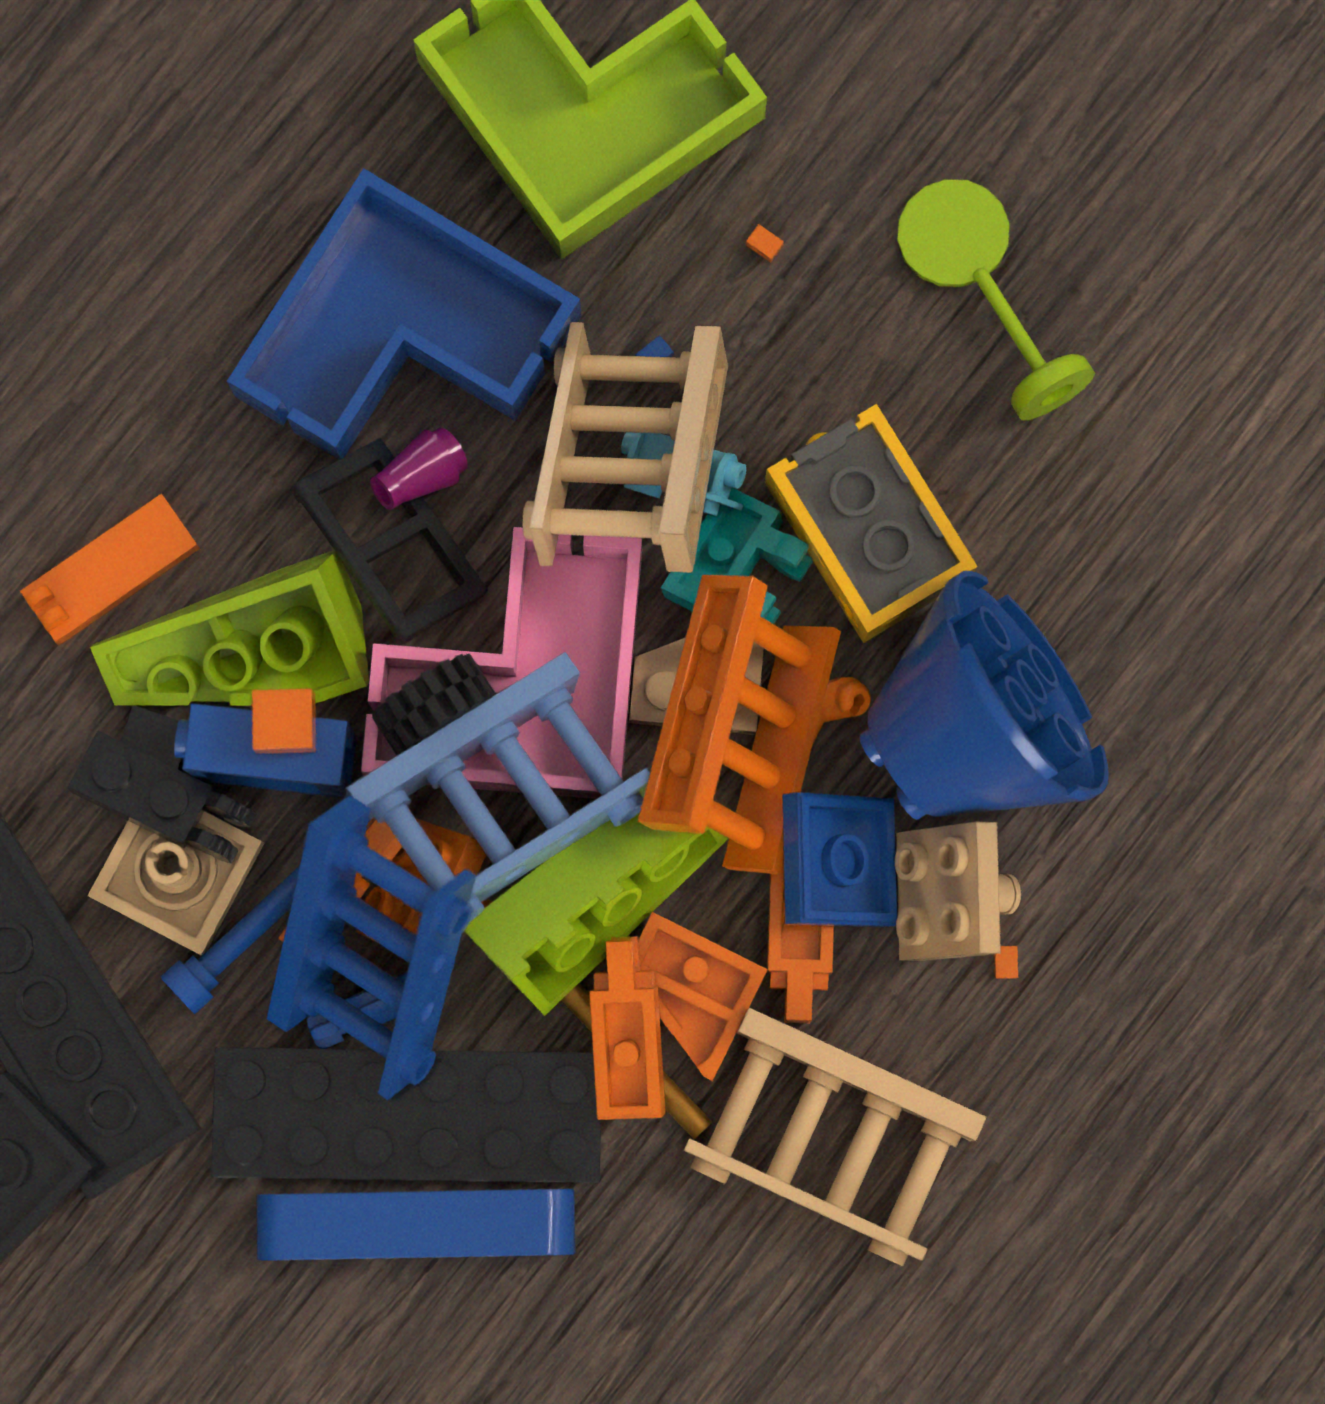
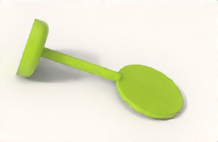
(957, 237)

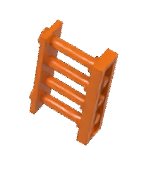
(702, 713)

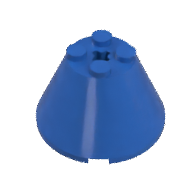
(982, 713)

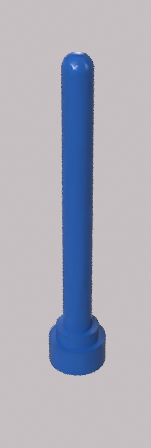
(196, 978)

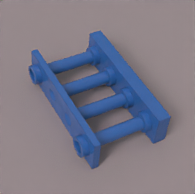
(316, 947)

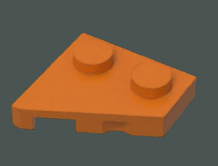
(700, 989)

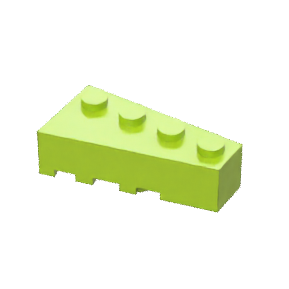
(603, 886)

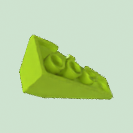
(268, 634)

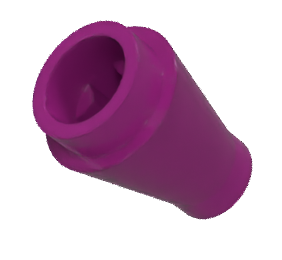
(422, 467)

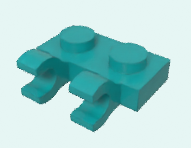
(733, 546)

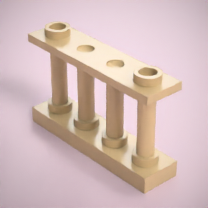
(679, 474)
(884, 1100)

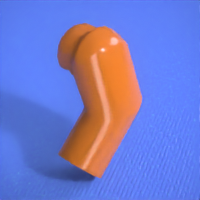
(843, 699)

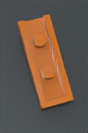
(109, 569)

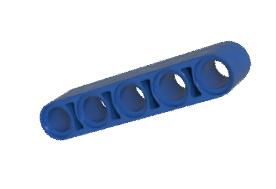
(415, 1224)

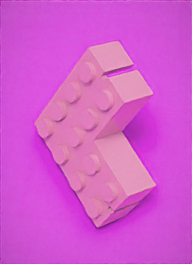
(570, 607)

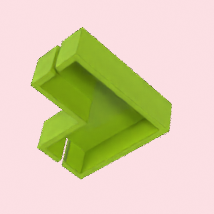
(584, 139)

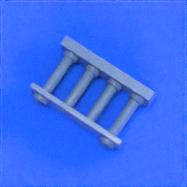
(495, 730)

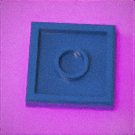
(839, 860)

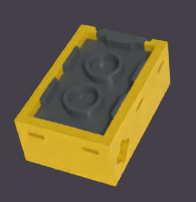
(868, 522)

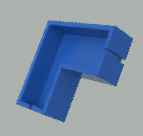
(394, 286)

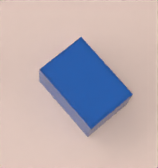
(656, 348)

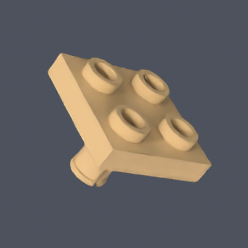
(175, 887)
(951, 892)

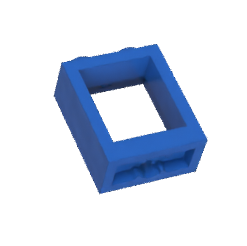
(220, 750)

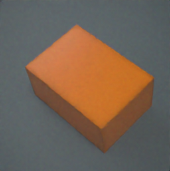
(764, 243)
(1006, 963)

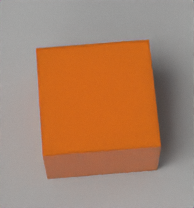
(283, 721)

